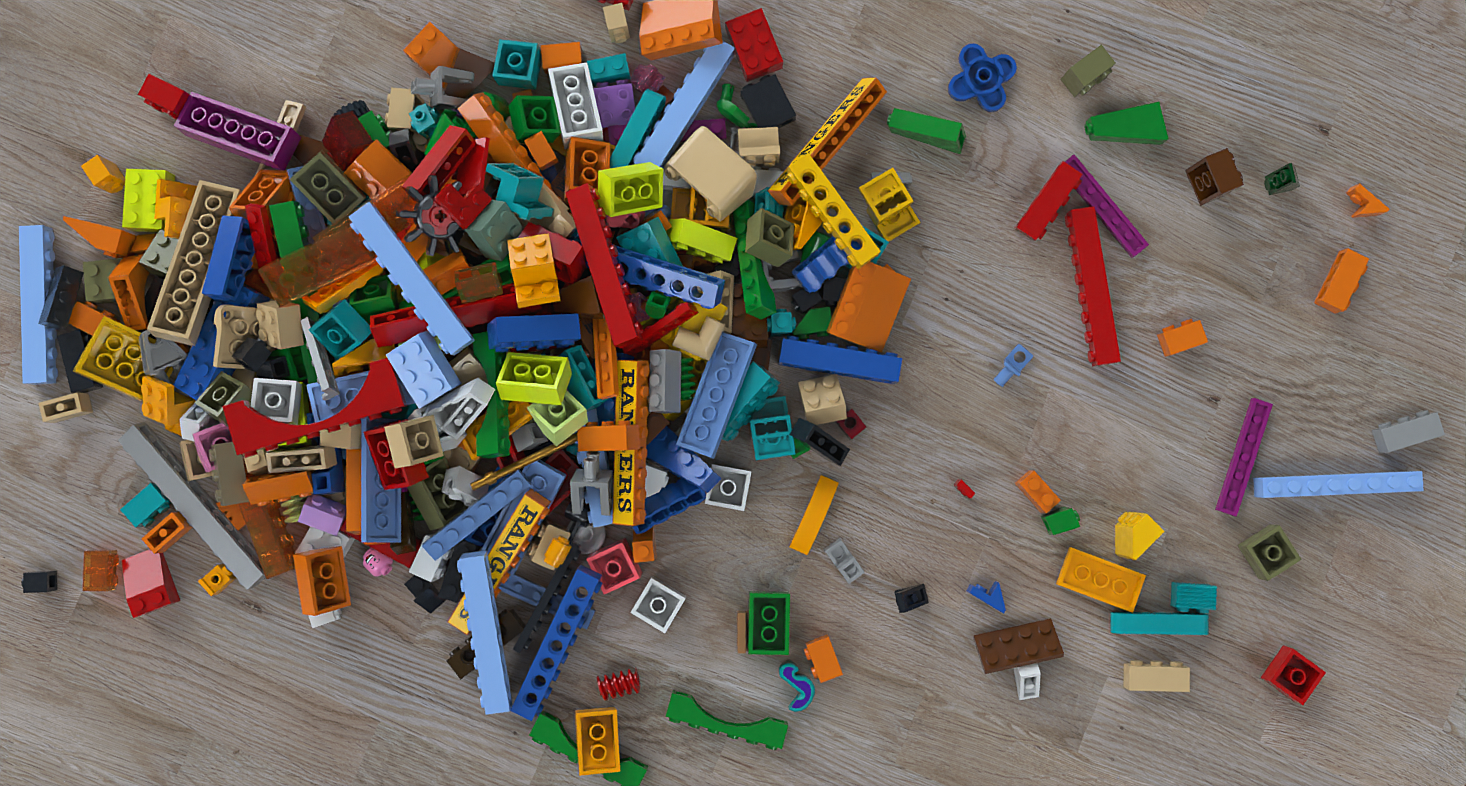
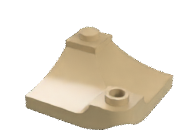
(560, 221)
(232, 332)

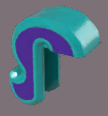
(800, 682)

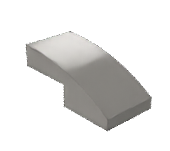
(844, 560)

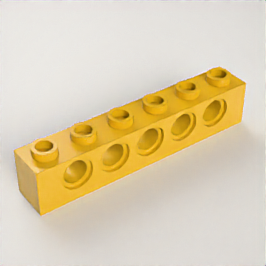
(807, 167)

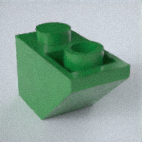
(814, 322)
(1061, 520)

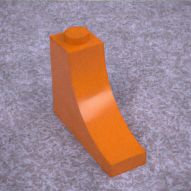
(128, 287)
(644, 546)

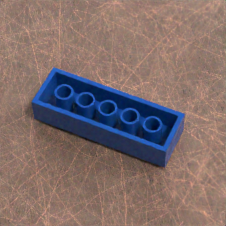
(840, 361)
(198, 367)

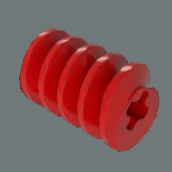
(619, 684)

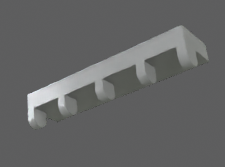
(320, 361)

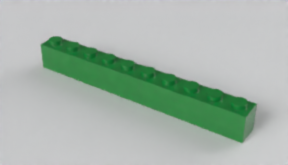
(291, 236)

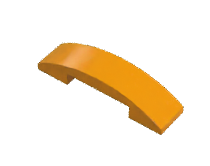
(814, 515)

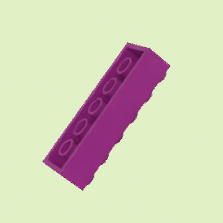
(237, 131)

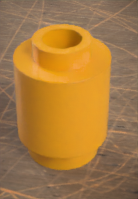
(557, 551)

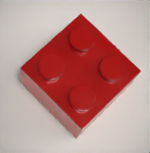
(163, 96)
(1293, 675)

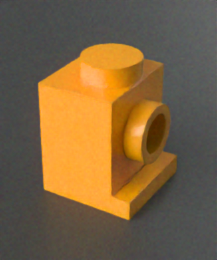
(213, 586)

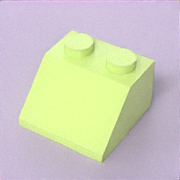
(561, 420)

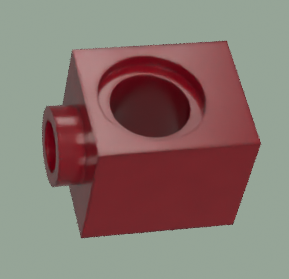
(858, 427)

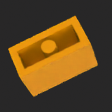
(104, 174)

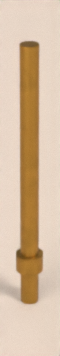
(492, 477)

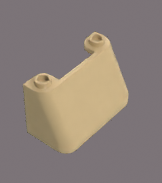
(713, 172)

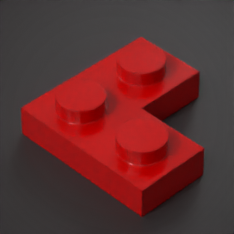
(463, 209)

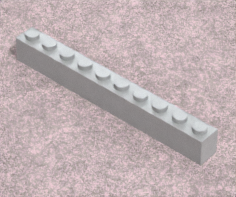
(193, 504)

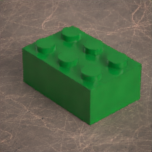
(768, 622)

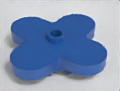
(994, 71)

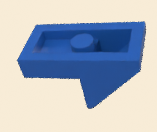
(993, 598)

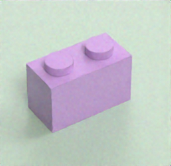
(323, 514)

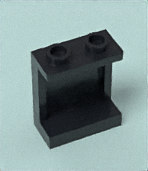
(768, 103)

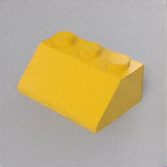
(695, 323)
(1135, 534)

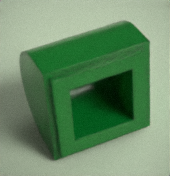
(657, 305)

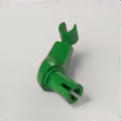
(730, 110)

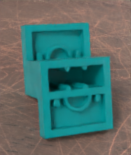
(519, 190)
(771, 430)

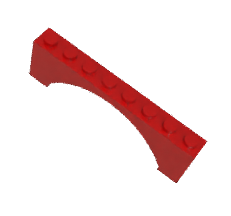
(255, 431)

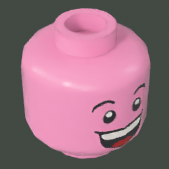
(377, 563)

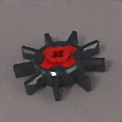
(425, 219)

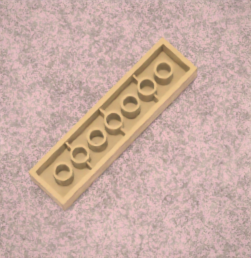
(181, 304)

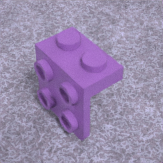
(614, 102)

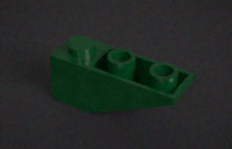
(1282, 180)

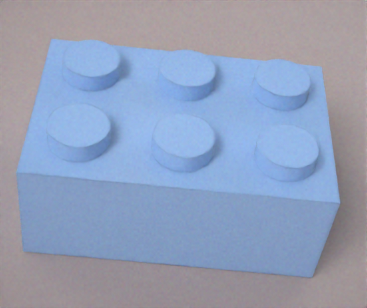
(423, 369)

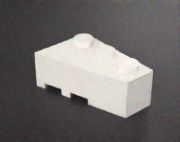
(460, 407)

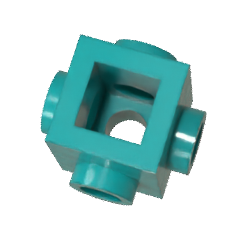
(424, 120)

